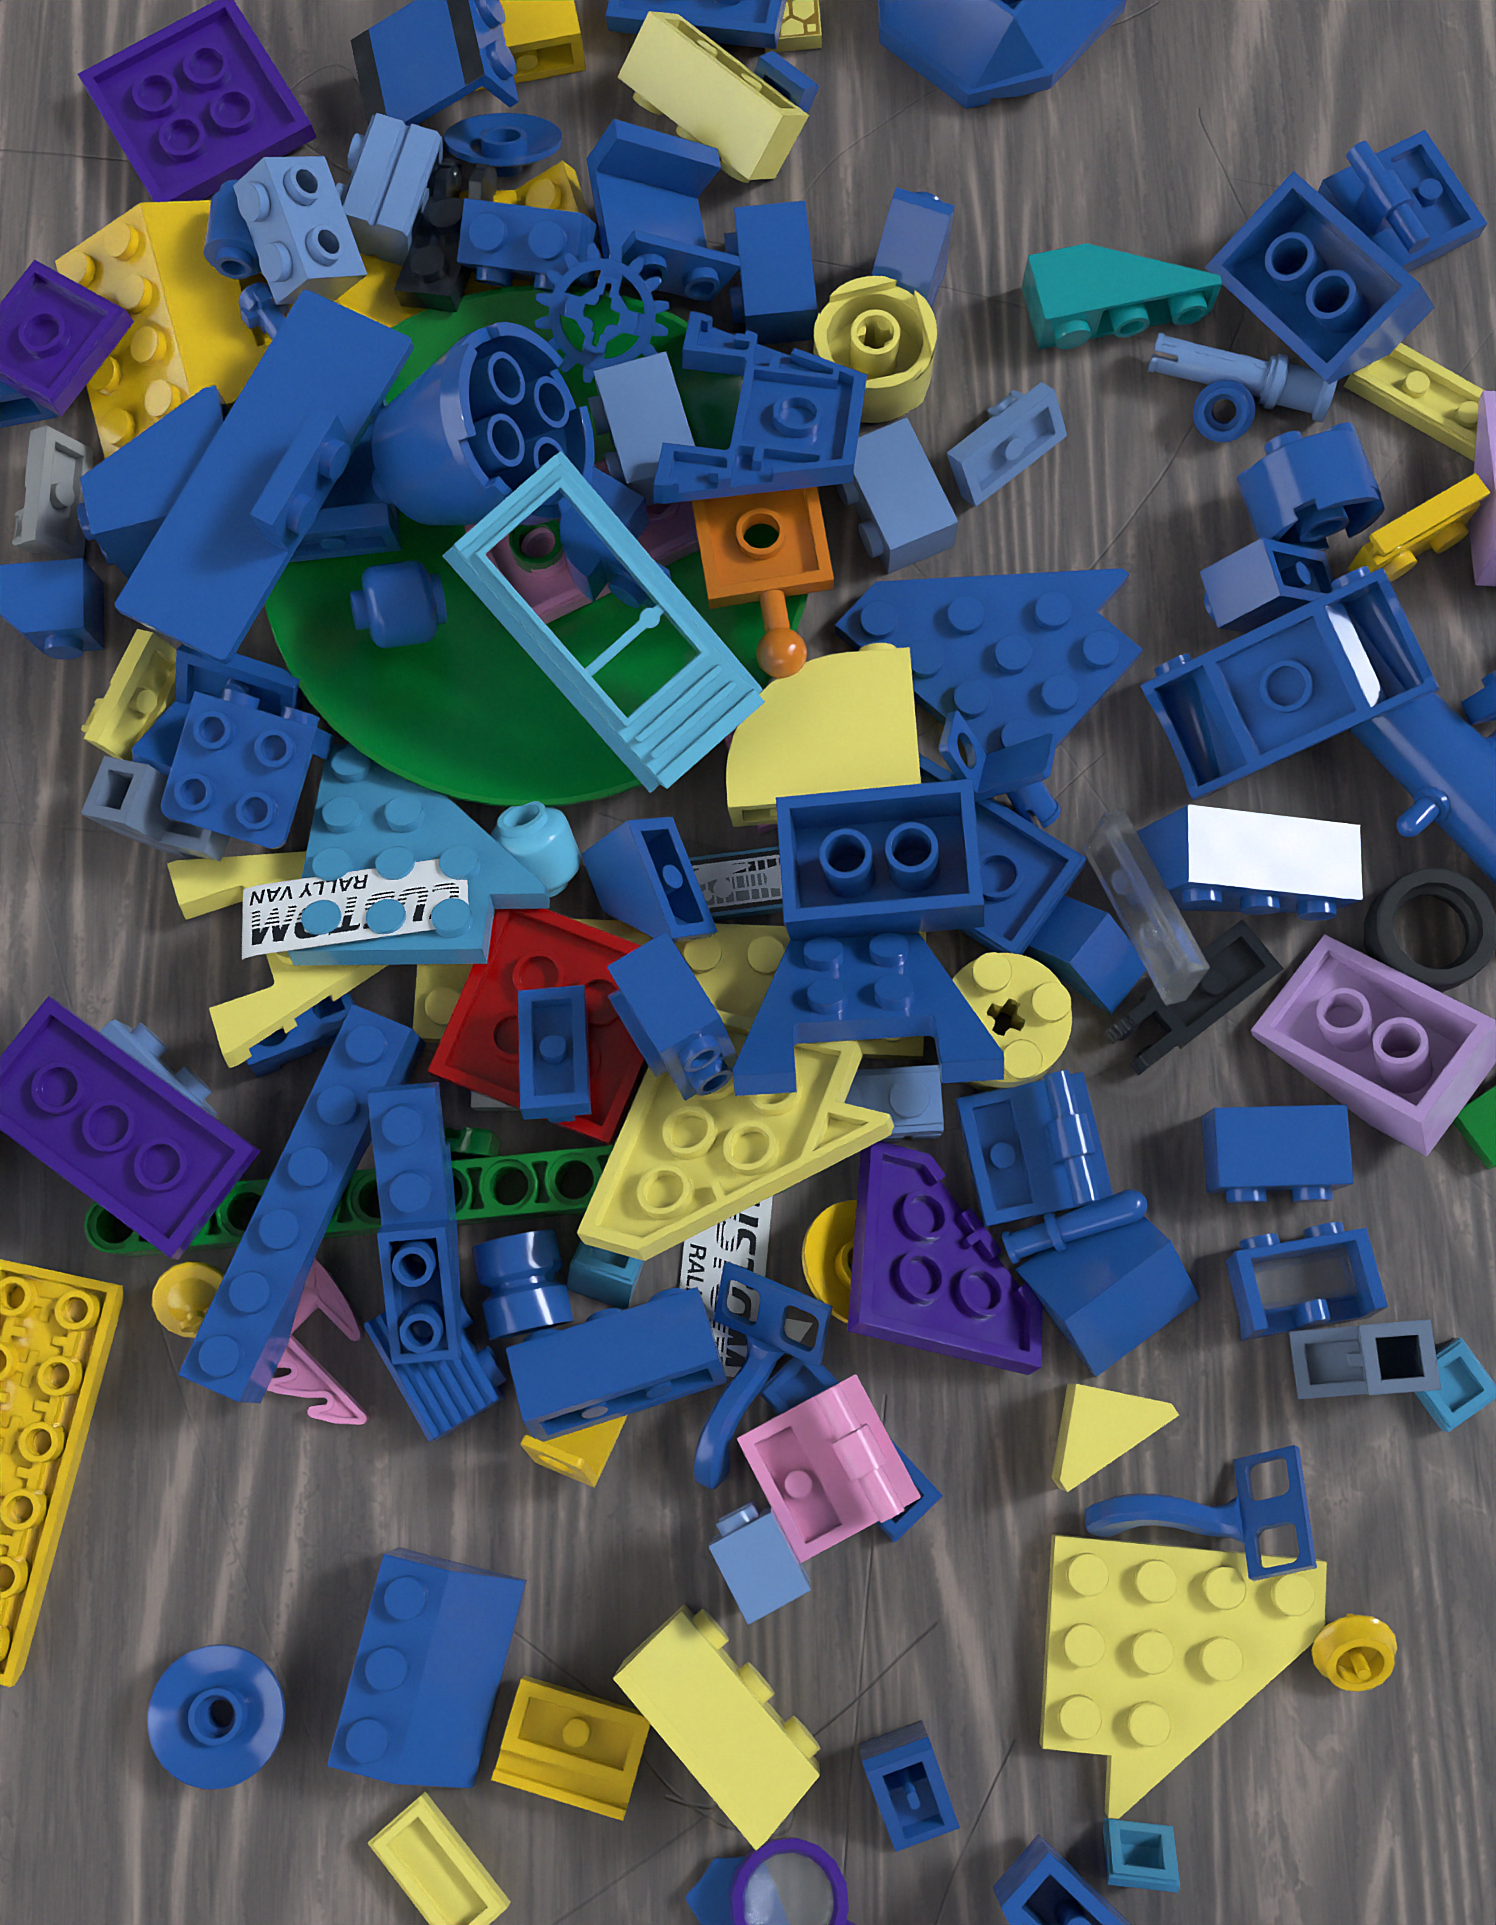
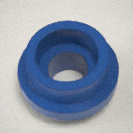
(1218, 430)

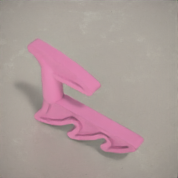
(307, 1375)

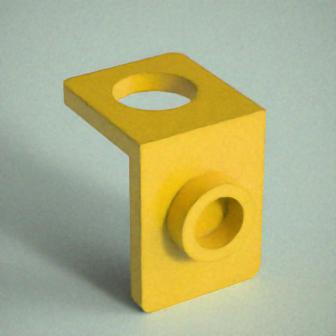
(577, 1454)

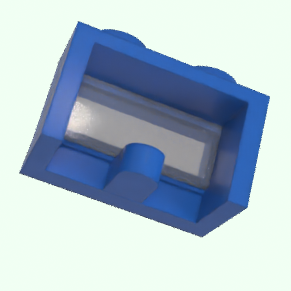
(1304, 1281)

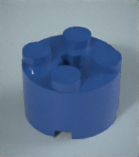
(1311, 488)

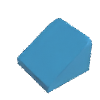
(604, 1275)

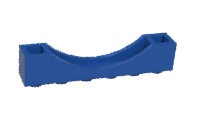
(266, 1277)

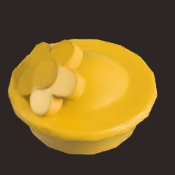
(185, 1296)
(1355, 1652)

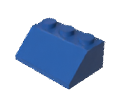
(1320, 282)
(427, 1671)

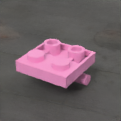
(828, 1468)

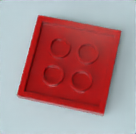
(540, 952)

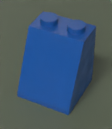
(141, 481)

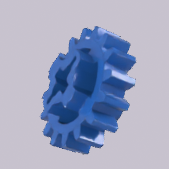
(575, 307)

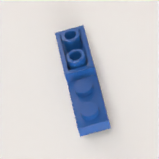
(417, 1223)

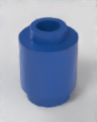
(227, 238)

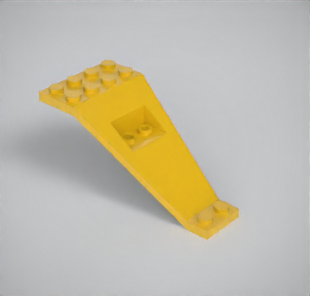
(189, 314)

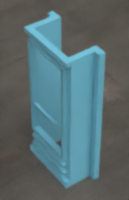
(684, 714)

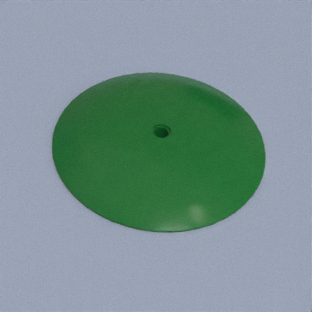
(472, 704)

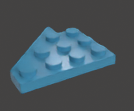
(388, 824)

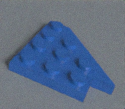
(1001, 649)

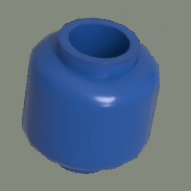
(399, 604)

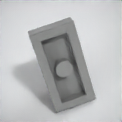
(53, 490)

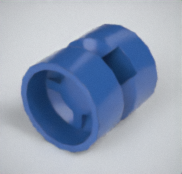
(522, 1284)

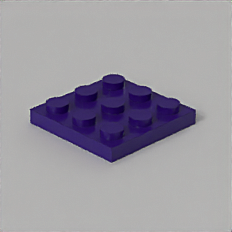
(197, 104)

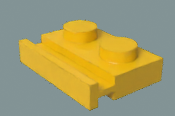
(1433, 525)
(572, 1747)

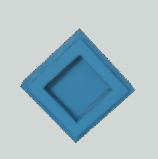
(1463, 1386)

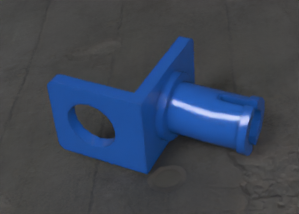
(1011, 771)

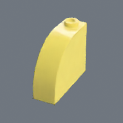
(826, 730)

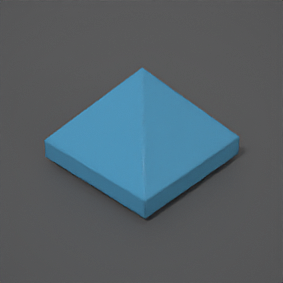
(1140, 1855)

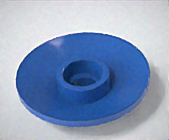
(503, 141)
(183, 1722)

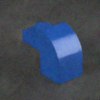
(588, 557)

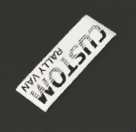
(275, 909)
(736, 1240)

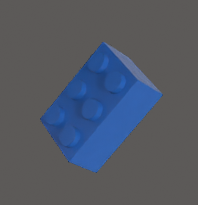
(880, 861)

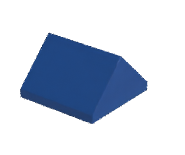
(1110, 1290)

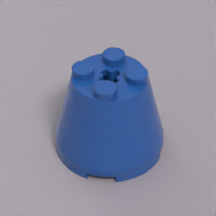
(479, 430)

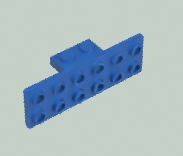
(264, 476)

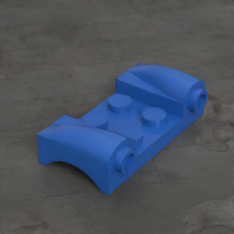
(1290, 683)

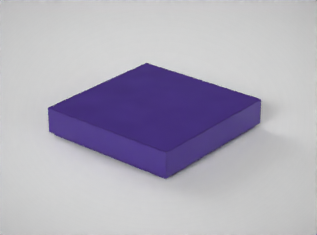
(55, 336)

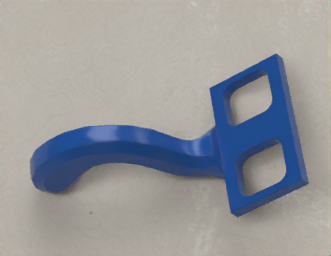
(765, 1345)
(1237, 1519)

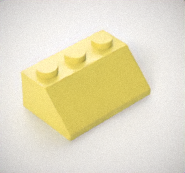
(721, 1722)

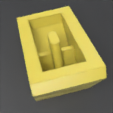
(1100, 1428)

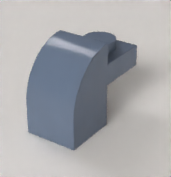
(129, 800)
(1365, 1359)

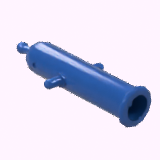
(1444, 770)

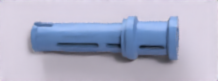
(1271, 381)

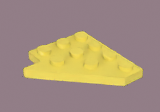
(720, 1153)
(1162, 1650)

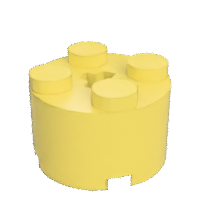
(884, 335)
(1037, 1007)

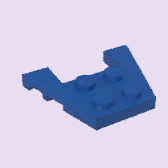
(790, 427)
(861, 992)

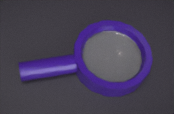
(788, 1885)

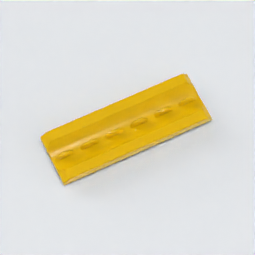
(51, 1372)

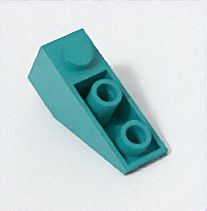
(1105, 292)

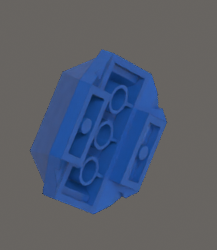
(992, 45)

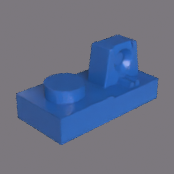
(554, 1053)

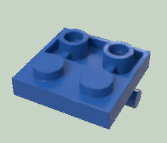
(1405, 200)
(1033, 1148)

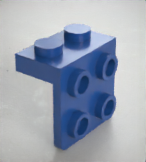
(205, 675)
(242, 767)

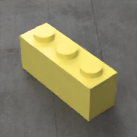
(711, 97)

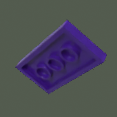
(117, 1129)

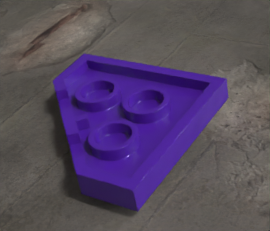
(932, 1271)

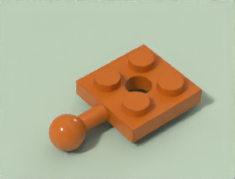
(746, 574)

